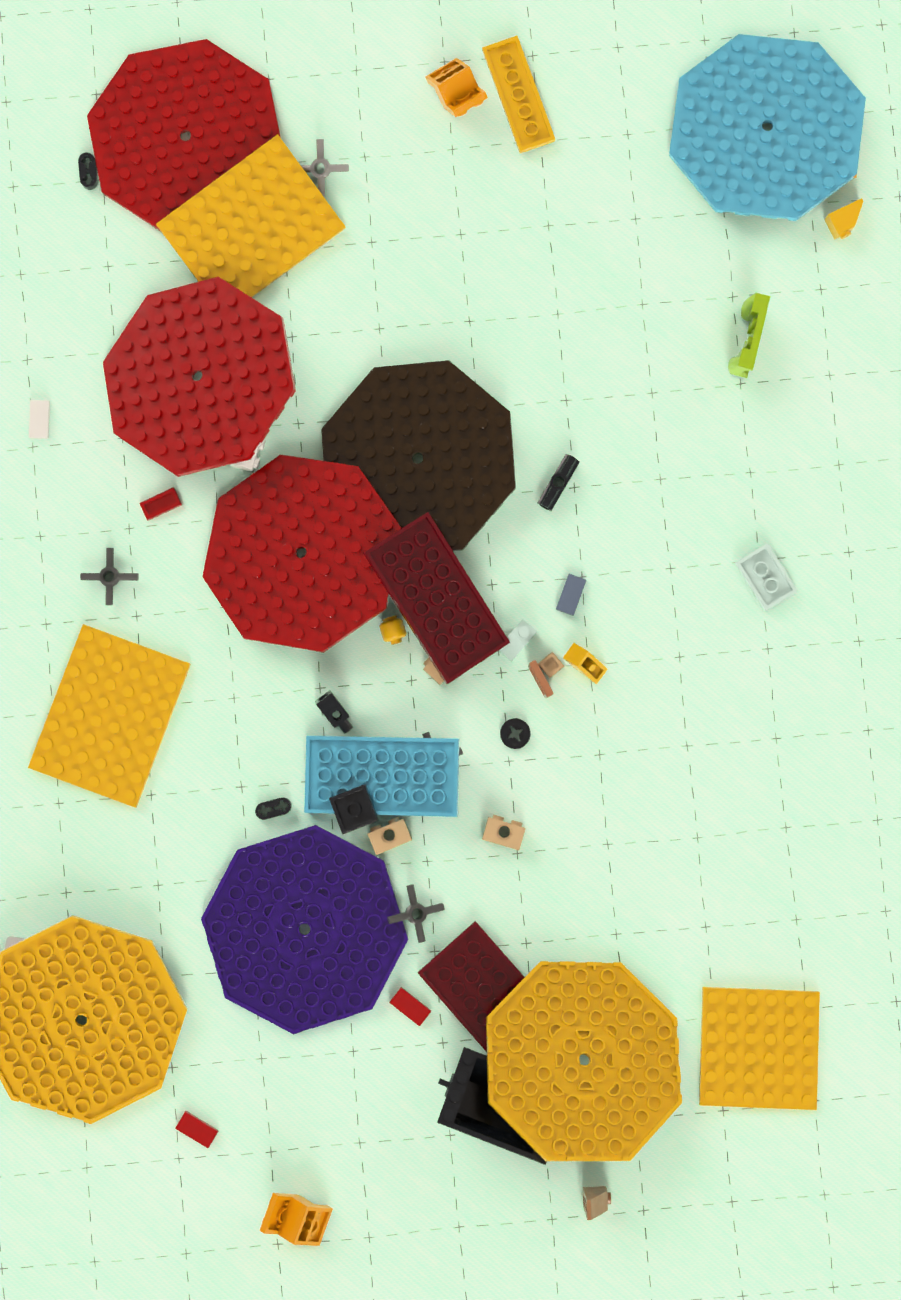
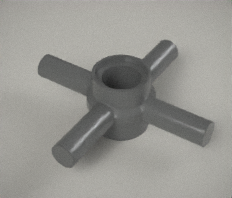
(117, 576)
(407, 915)

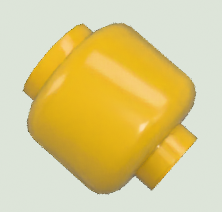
(392, 629)

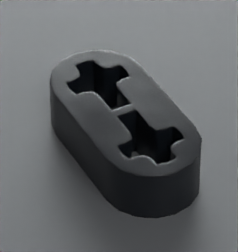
(83, 171)
(272, 803)

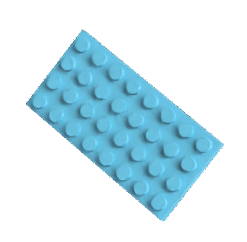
(399, 773)

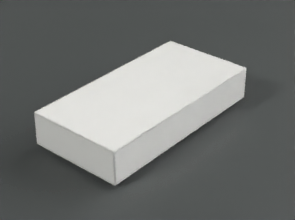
(39, 419)

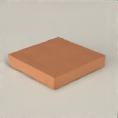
(540, 679)

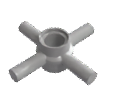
(328, 167)

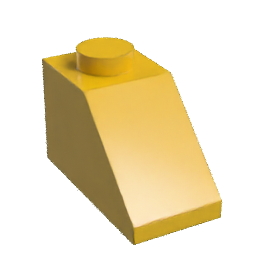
(844, 219)
(585, 663)

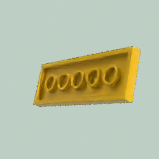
(518, 94)

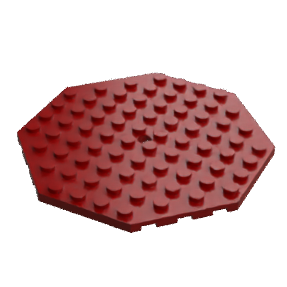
(159, 98)
(242, 385)
(256, 543)

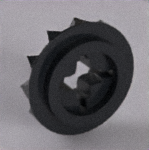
(524, 736)

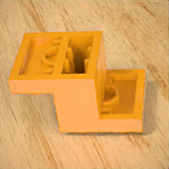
(456, 87)
(296, 1219)

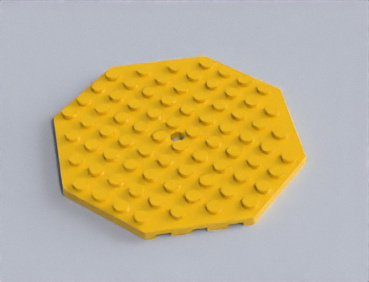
(129, 1012)
(576, 1108)

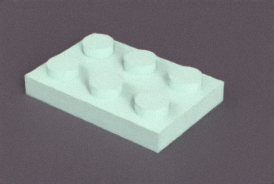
(766, 577)

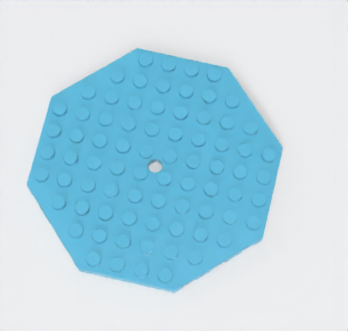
(776, 171)

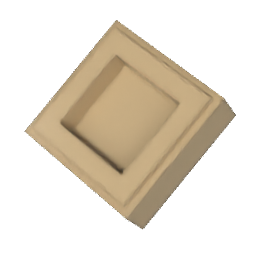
(550, 665)

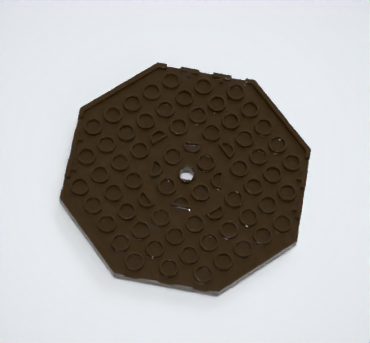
(448, 421)

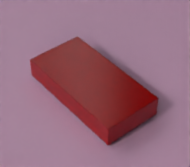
(160, 504)
(410, 1006)
(197, 1129)

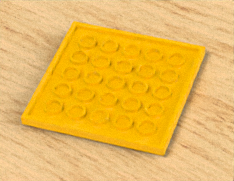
(759, 1048)

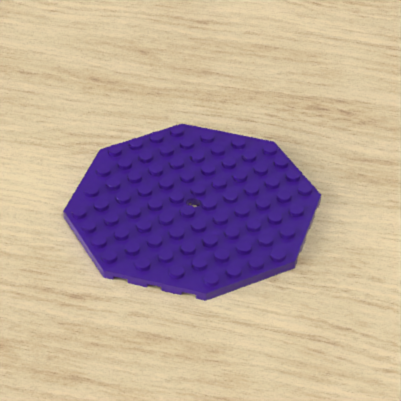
(257, 936)

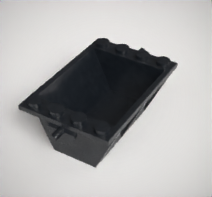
(468, 1108)

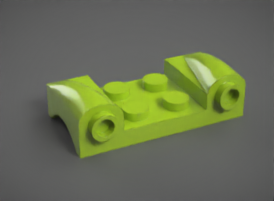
(753, 310)

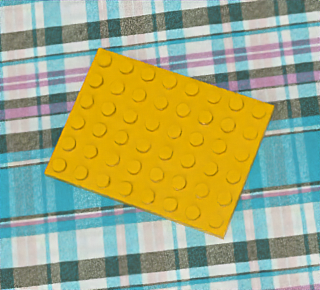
(252, 221)
(109, 716)

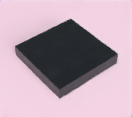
(354, 809)

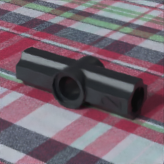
(552, 493)

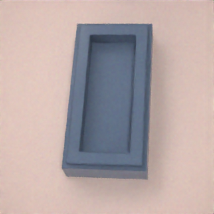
(571, 594)

